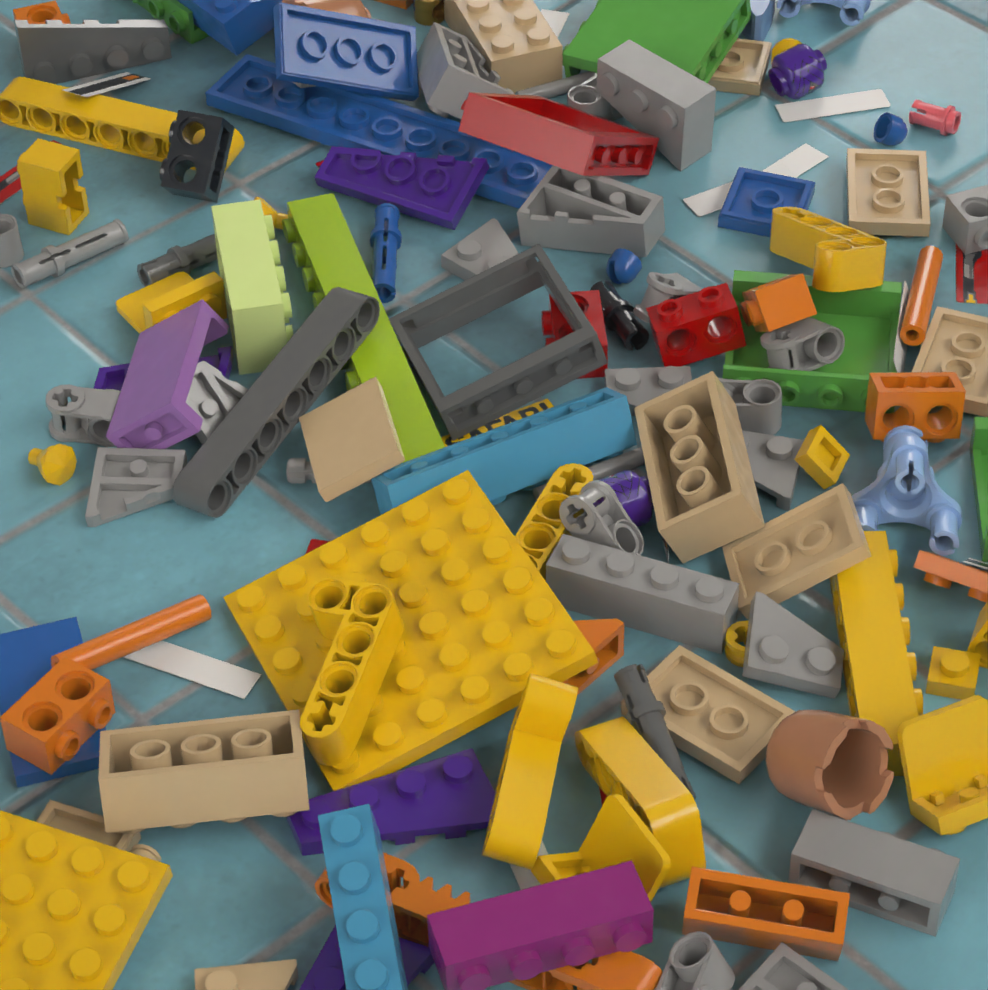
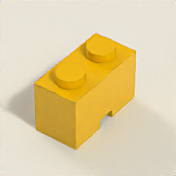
(51, 186)

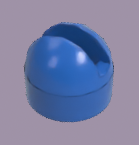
(890, 130)
(623, 266)

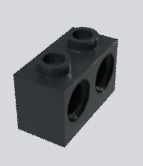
(207, 156)

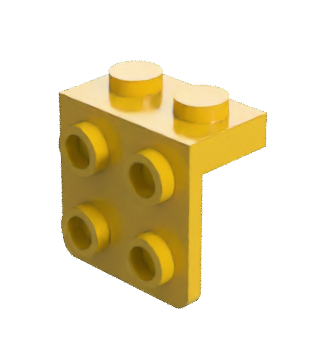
(169, 296)
(947, 765)
(613, 839)

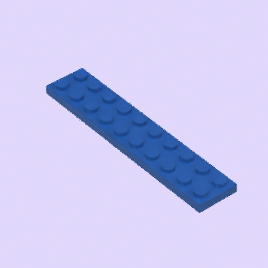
(369, 122)

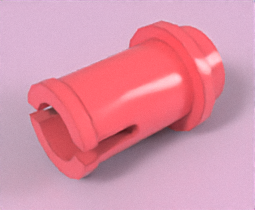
(935, 117)

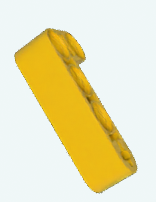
(837, 253)
(543, 525)
(365, 635)
(629, 766)
(528, 771)

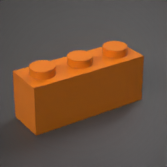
(766, 913)

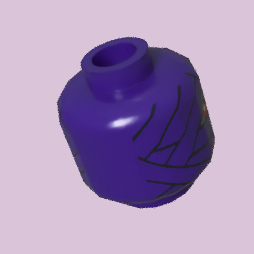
(797, 71)
(633, 494)

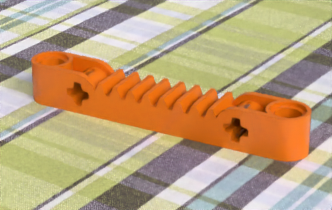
(418, 899)

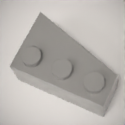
(451, 69)
(659, 101)
(590, 215)

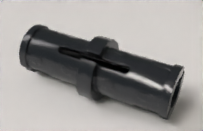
(619, 317)

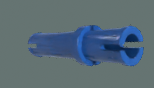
(385, 225)

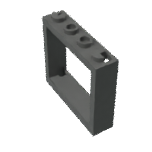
(519, 381)

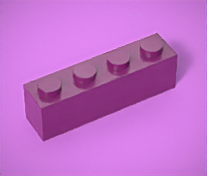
(541, 928)

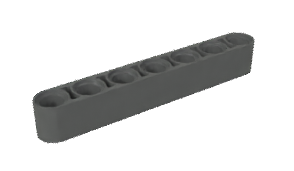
(275, 402)

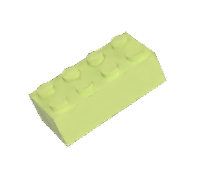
(252, 283)

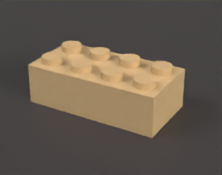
(510, 38)
(698, 468)
(202, 772)

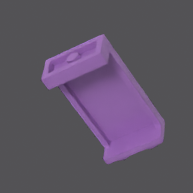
(158, 380)

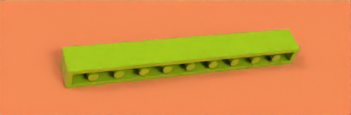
(333, 260)

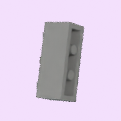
(877, 869)

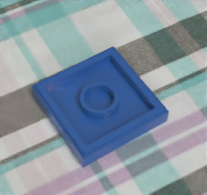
(756, 194)

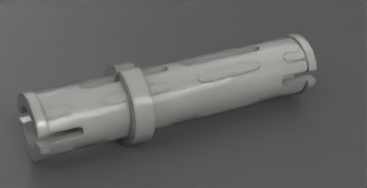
(54, 260)

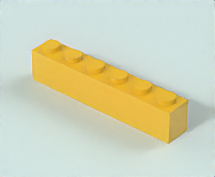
(874, 643)

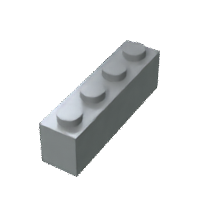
(643, 593)

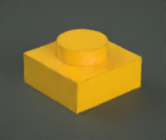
(822, 456)
(953, 673)

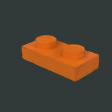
(944, 571)

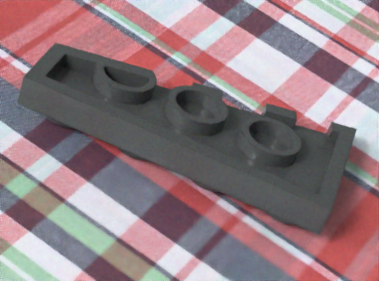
(76, 51)

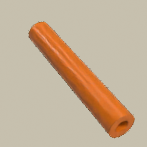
(921, 296)
(138, 634)

